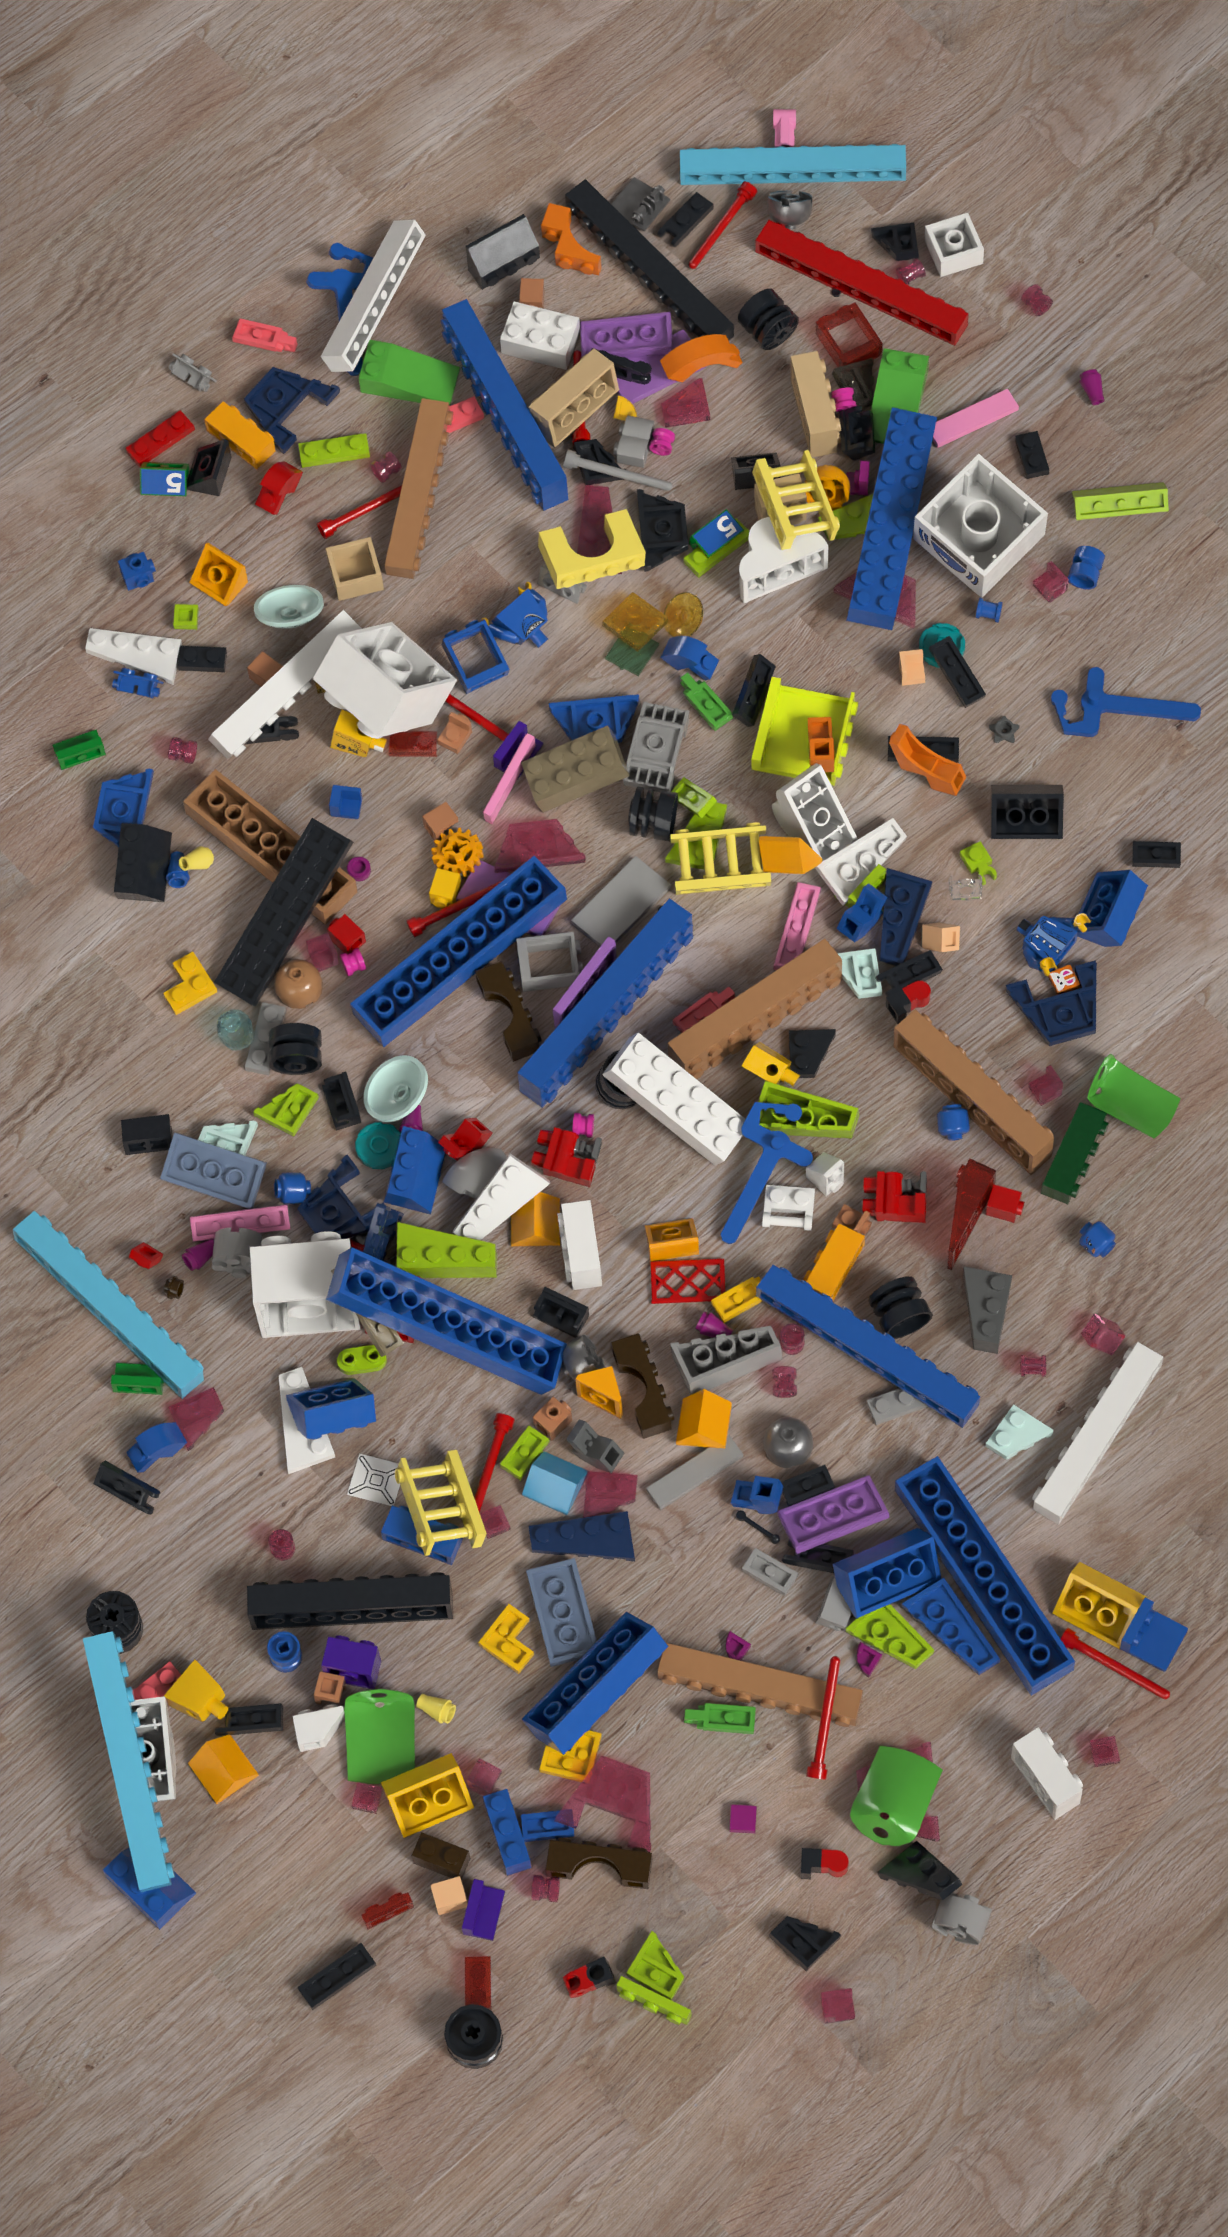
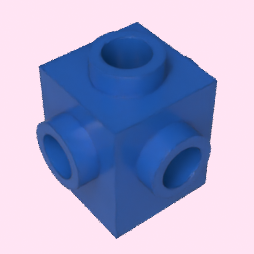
(136, 570)

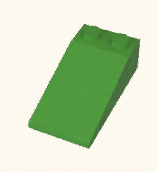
(406, 374)
(898, 386)

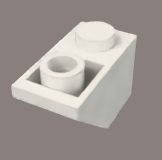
(826, 1173)
(317, 1727)

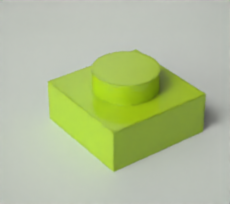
(186, 616)

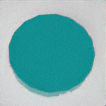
(937, 633)
(377, 1145)

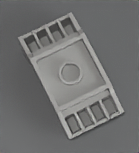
(656, 747)

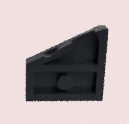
(898, 240)
(595, 451)
(808, 1050)
(803, 1941)

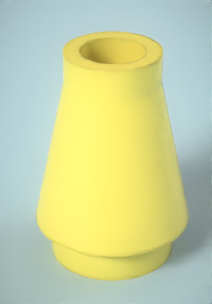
(197, 859)
(439, 1709)

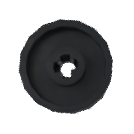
(295, 1049)
(473, 2021)

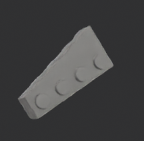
(725, 1358)

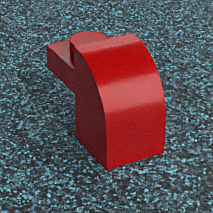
(276, 483)
(468, 1138)

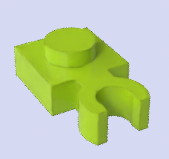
(978, 860)

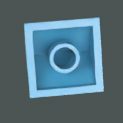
(554, 1482)

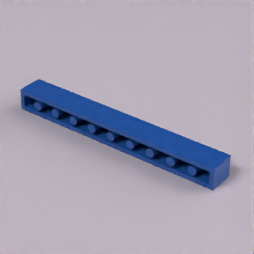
(868, 1346)

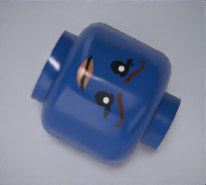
(1097, 1239)

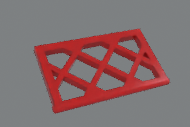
(674, 1266)

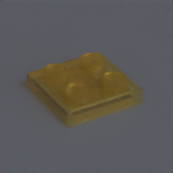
(635, 621)

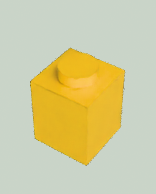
(444, 888)

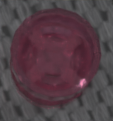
(1037, 300)
(385, 467)
(182, 750)
(792, 1333)
(784, 1381)
(283, 1550)
(539, 1888)

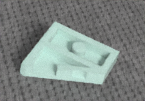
(859, 972)
(230, 1136)
(1017, 1433)

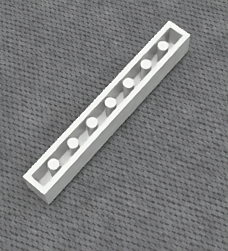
(373, 296)
(278, 690)
(1097, 1433)

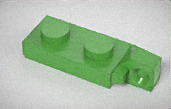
(706, 702)
(722, 1718)

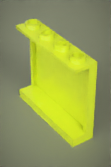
(783, 729)

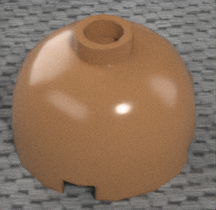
(298, 984)

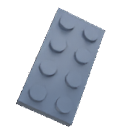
(213, 1170)
(562, 1611)

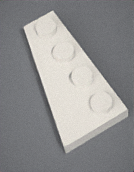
(136, 651)
(855, 862)
(502, 1196)
(300, 1450)

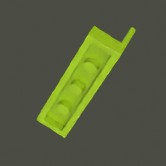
(1120, 501)

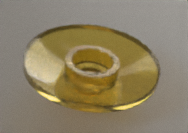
(678, 609)

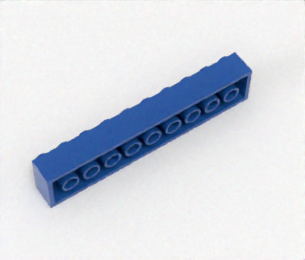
(504, 404)
(891, 519)
(458, 951)
(606, 1003)
(446, 1321)
(985, 1576)

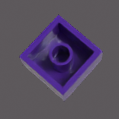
(353, 1660)

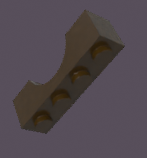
(497, 986)
(632, 1358)
(567, 1858)

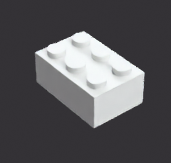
(540, 335)
(579, 1245)
(1047, 1773)

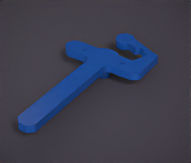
(341, 282)
(1096, 702)
(775, 1146)

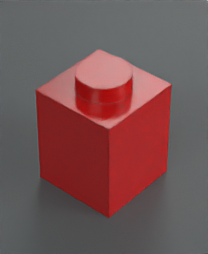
(346, 934)
(1005, 1203)

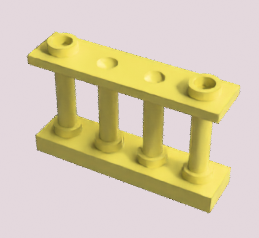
(779, 513)
(710, 880)
(457, 1488)

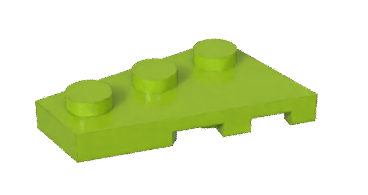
(852, 518)
(711, 821)
(892, 1635)

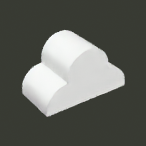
(771, 568)
(812, 812)
(159, 1745)

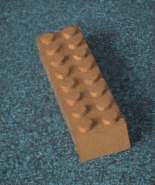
(258, 837)
(757, 1009)
(968, 1085)

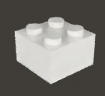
(954, 244)

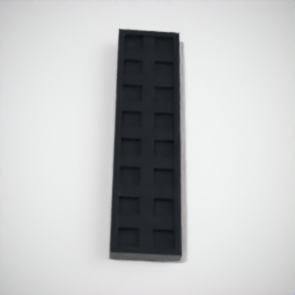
(283, 912)

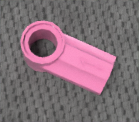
(784, 124)

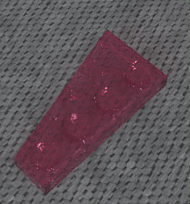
(592, 536)

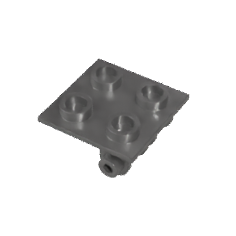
(641, 203)

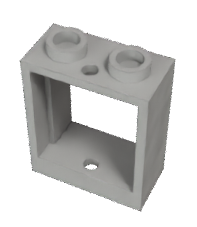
(546, 943)

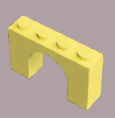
(571, 568)

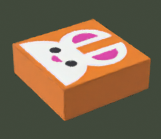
(1064, 980)

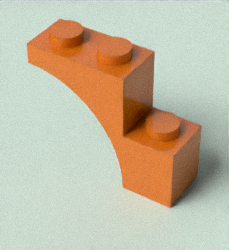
(569, 252)
(821, 743)
(917, 758)

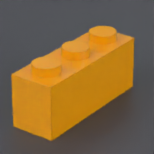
(242, 434)
(835, 1260)

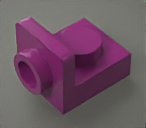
(859, 479)

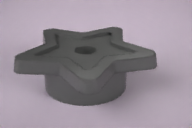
(1002, 724)

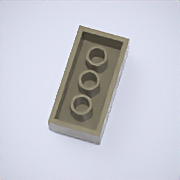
(575, 769)

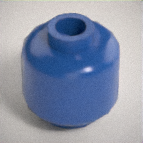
(953, 1122)
(292, 1187)

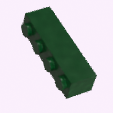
(1074, 1153)

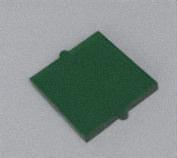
(628, 658)

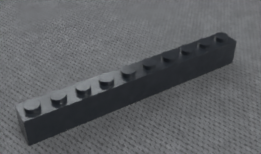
(646, 262)

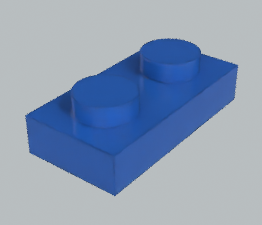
(543, 1827)

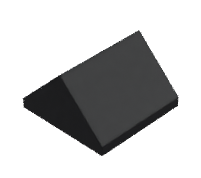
(744, 465)
(210, 468)

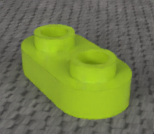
(361, 1361)

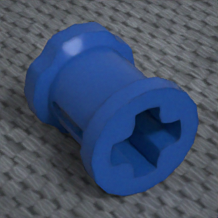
(989, 610)

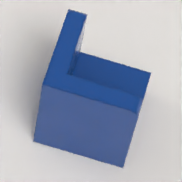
(345, 802)

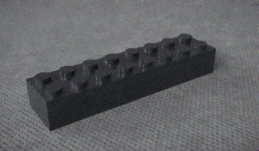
(350, 1601)

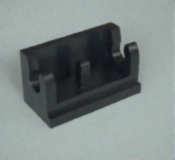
(857, 432)
(341, 1101)
(146, 1134)
(561, 1312)

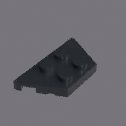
(661, 528)

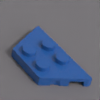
(589, 715)
(122, 802)

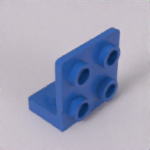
(1153, 1637)

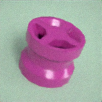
(843, 399)
(662, 441)
(352, 962)
(583, 1124)

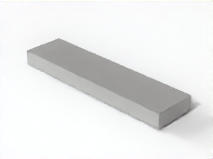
(693, 1473)

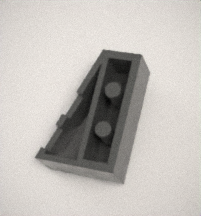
(987, 1305)

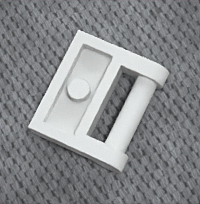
(788, 1200)

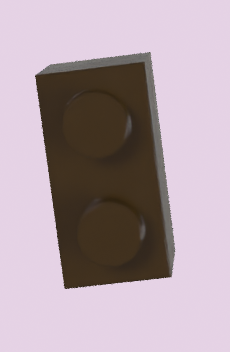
(440, 1856)

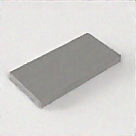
(621, 902)

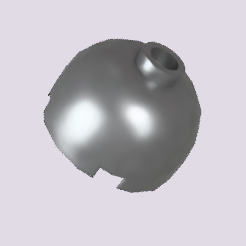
(789, 208)
(580, 1357)
(788, 1442)

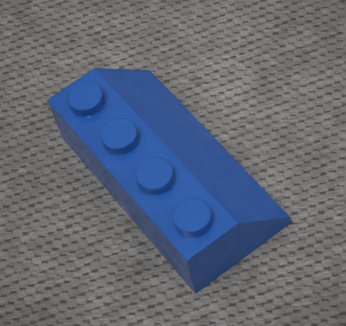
(888, 1572)

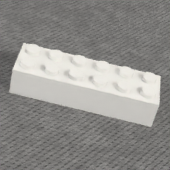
(676, 1098)

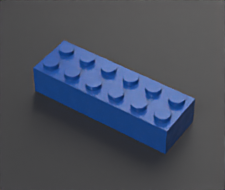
(595, 1682)

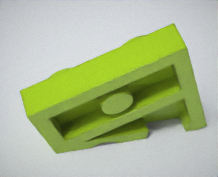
(288, 1109)
(656, 1969)

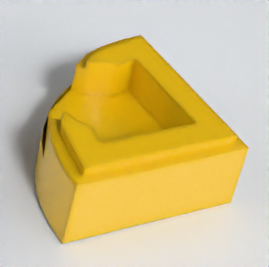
(623, 408)

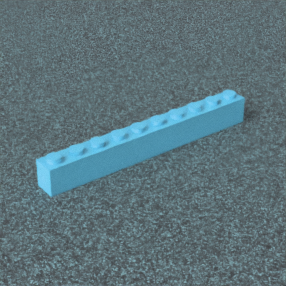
(793, 164)
(108, 1304)
(127, 1761)

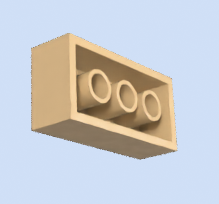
(574, 397)
(815, 404)

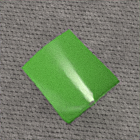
(1132, 1098)
(377, 1738)
(899, 1786)

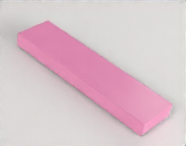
(974, 417)
(509, 778)
(797, 923)
(257, 1219)

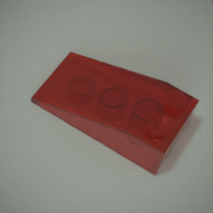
(973, 1192)

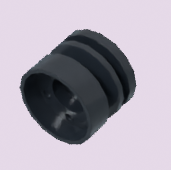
(768, 319)
(653, 813)
(608, 1092)
(900, 1307)
(123, 1607)

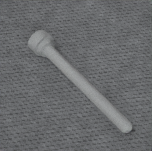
(573, 460)

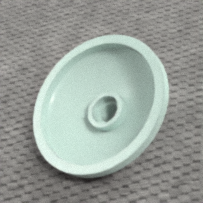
(288, 606)
(395, 1088)

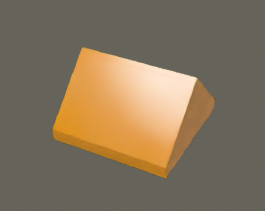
(219, 575)
(787, 855)
(536, 1222)
(672, 1239)
(601, 1390)
(704, 1420)
(222, 1767)

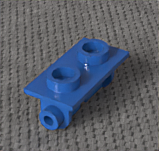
(146, 685)

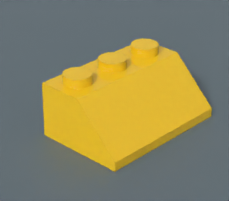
(1098, 1604)
(427, 1795)

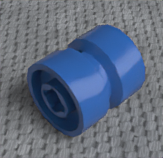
(1085, 567)
(284, 1652)

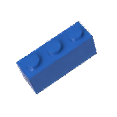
(401, 1531)
(507, 1832)

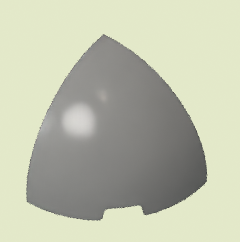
(474, 1171)

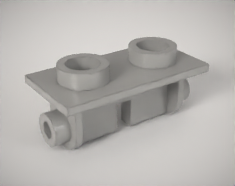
(199, 377)
(571, 593)

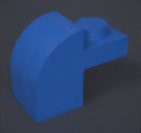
(690, 653)
(863, 915)
(156, 1443)
(759, 1495)

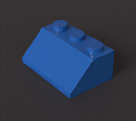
(1111, 906)
(415, 1171)
(332, 1408)
(156, 1904)

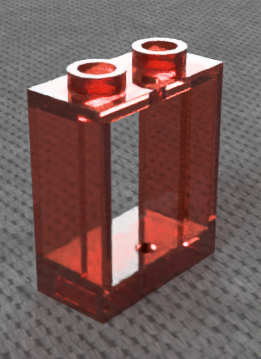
(868, 350)

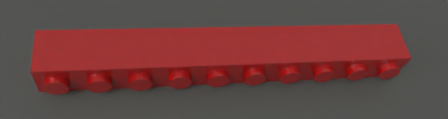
(862, 282)

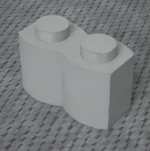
(634, 441)

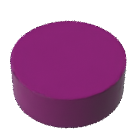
(359, 868)

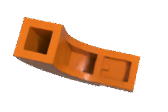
(699, 353)

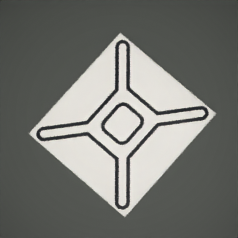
(374, 1480)

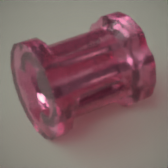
(911, 272)
(1033, 1365)

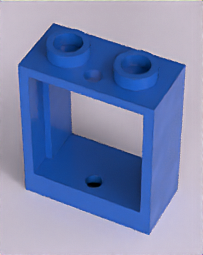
(485, 677)

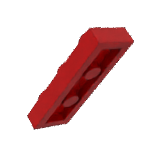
(160, 438)

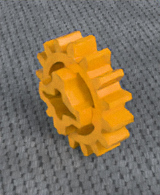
(457, 852)

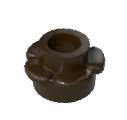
(174, 1287)

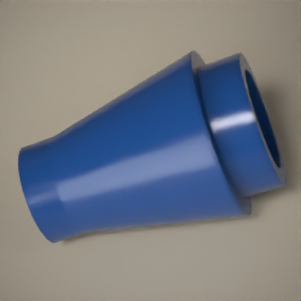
(175, 875)

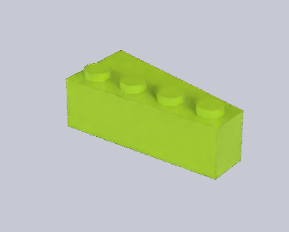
(818, 1118)
(443, 1255)

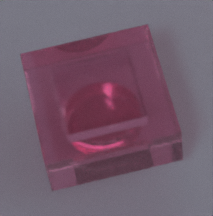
(495, 1522)
(1104, 1751)
(366, 1798)

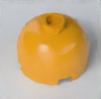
(835, 486)

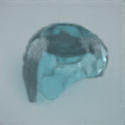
(235, 1029)

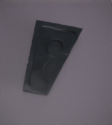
(922, 1871)

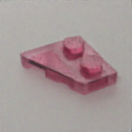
(686, 406)
(196, 1415)
(608, 1492)

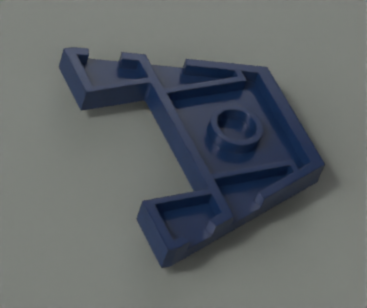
(279, 396)
(1063, 1015)
(332, 1211)
(376, 1240)

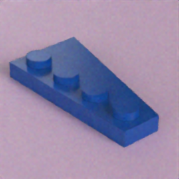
(951, 1623)

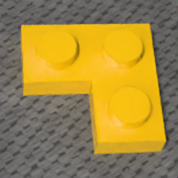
(195, 984)
(502, 1642)
(574, 1763)

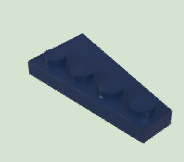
(901, 914)
(589, 1536)

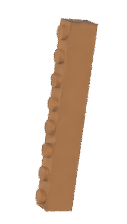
(418, 488)
(757, 1684)

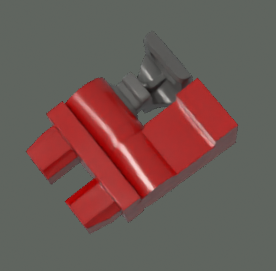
(560, 1156)
(890, 1201)

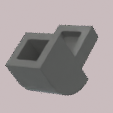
(593, 1448)

